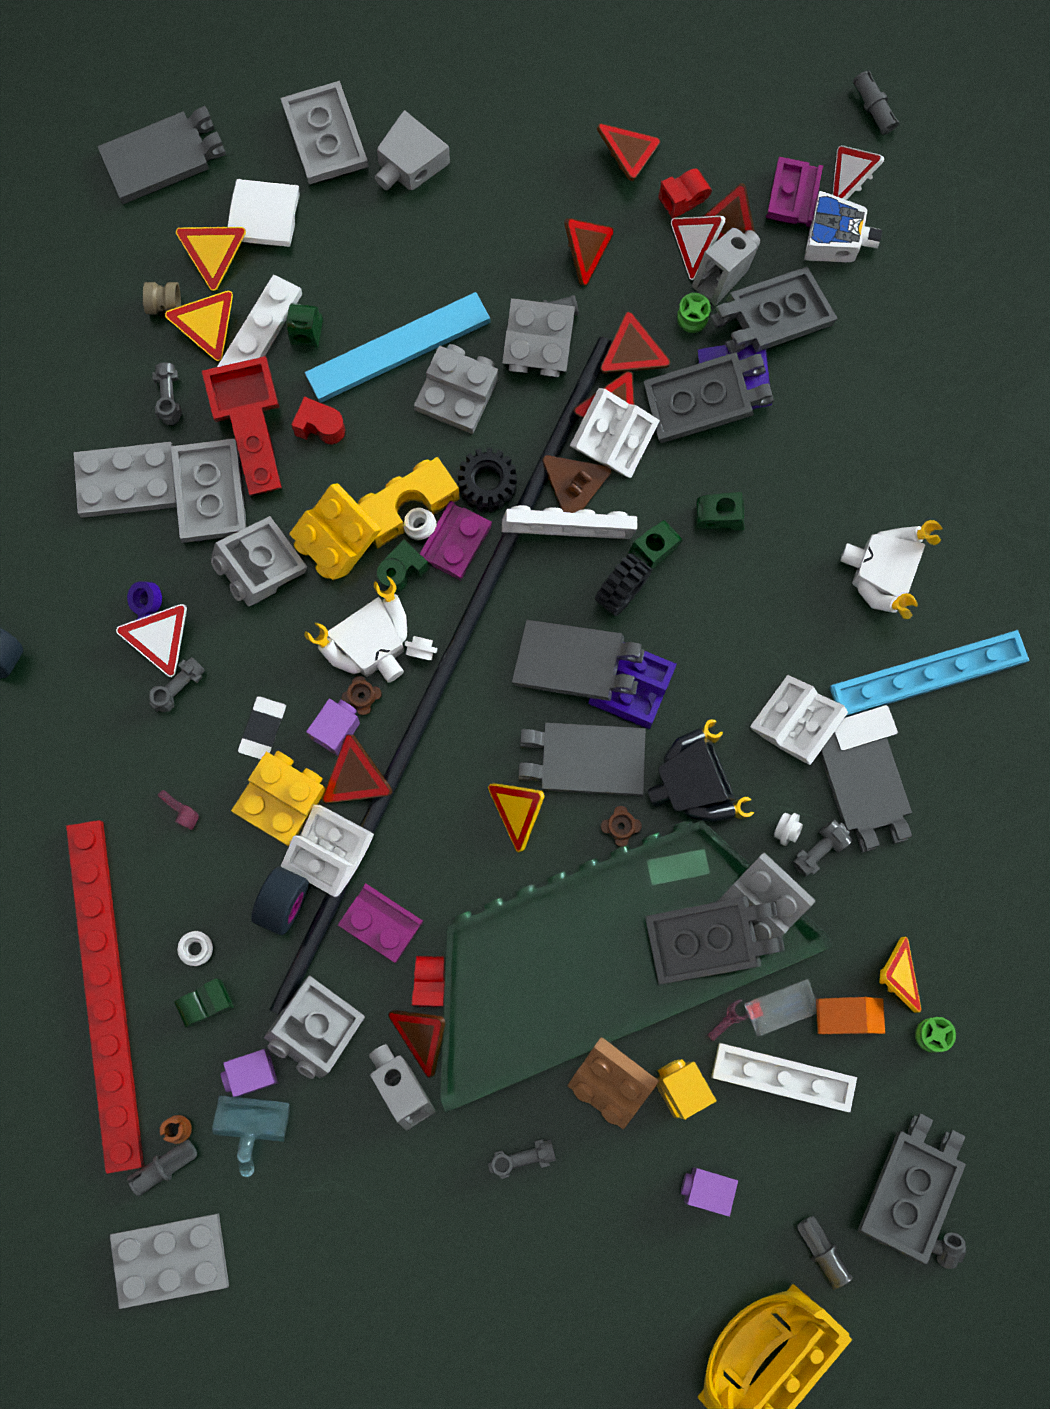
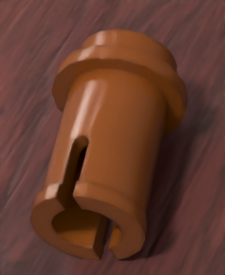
(184, 1129)

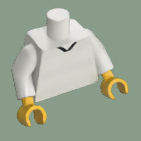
(889, 566)
(368, 637)

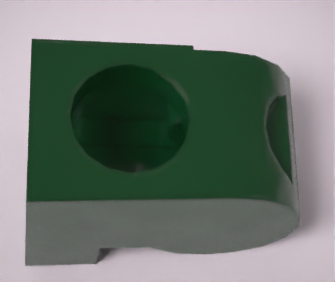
(304, 321)
(720, 511)
(656, 544)
(400, 566)
(204, 1003)

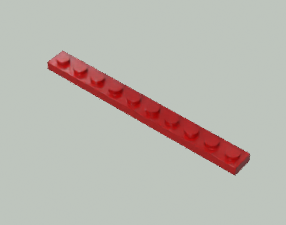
(104, 997)

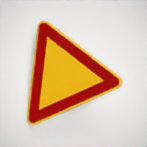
(211, 249)
(205, 322)
(518, 810)
(900, 975)

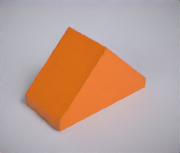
(850, 1015)

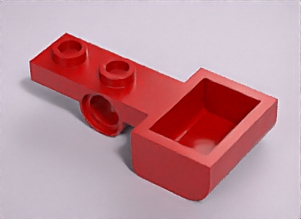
(242, 394)

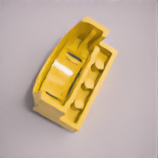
(753, 1335)

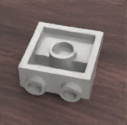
(538, 336)
(457, 388)
(257, 561)
(769, 883)
(313, 1029)

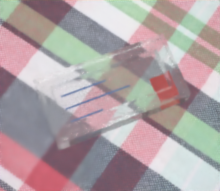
(782, 1007)

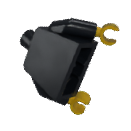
(696, 779)

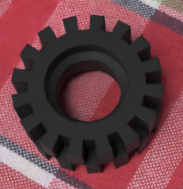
(482, 461)
(623, 584)

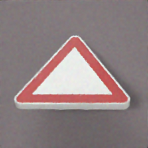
(853, 169)
(695, 237)
(158, 637)

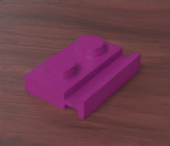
(794, 191)
(455, 540)
(380, 923)

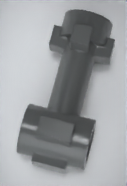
(166, 408)
(162, 697)
(835, 837)
(503, 1164)
(950, 1250)

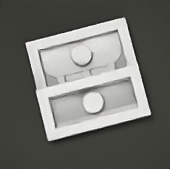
(264, 211)
(614, 432)
(799, 719)
(327, 850)

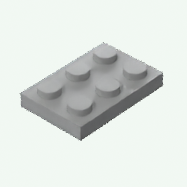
(324, 132)
(124, 479)
(208, 490)
(169, 1260)

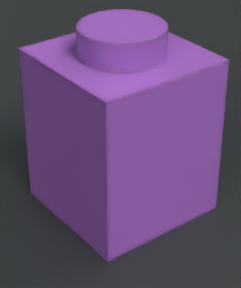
(333, 725)
(249, 1073)
(709, 1191)

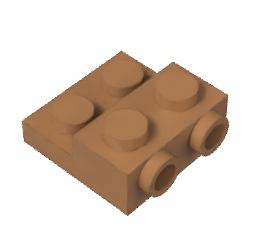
(612, 1083)

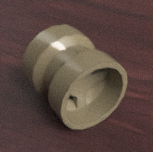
(161, 298)

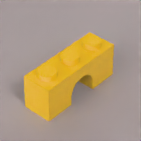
(427, 484)
(684, 1088)

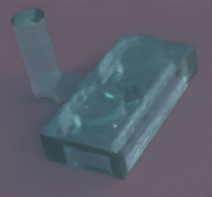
(250, 1121)

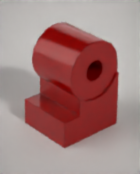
(684, 192)
(319, 420)
(429, 982)

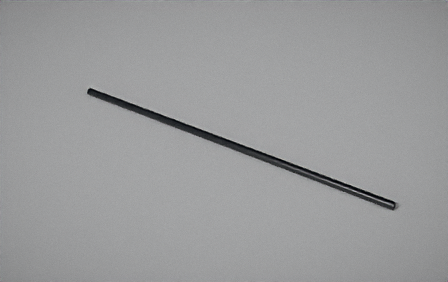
(444, 671)

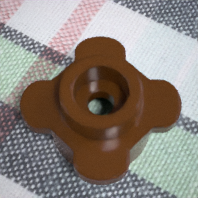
(358, 686)
(630, 826)

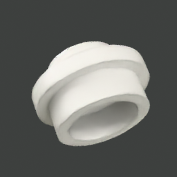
(414, 518)
(420, 648)
(788, 828)
(185, 944)

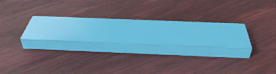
(397, 347)
(930, 673)

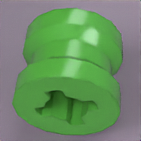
(696, 305)
(942, 1032)

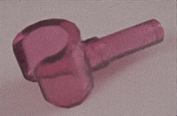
(186, 817)
(729, 1020)

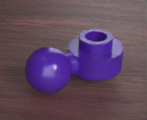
(144, 598)

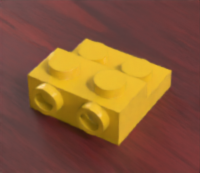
(334, 533)
(279, 797)

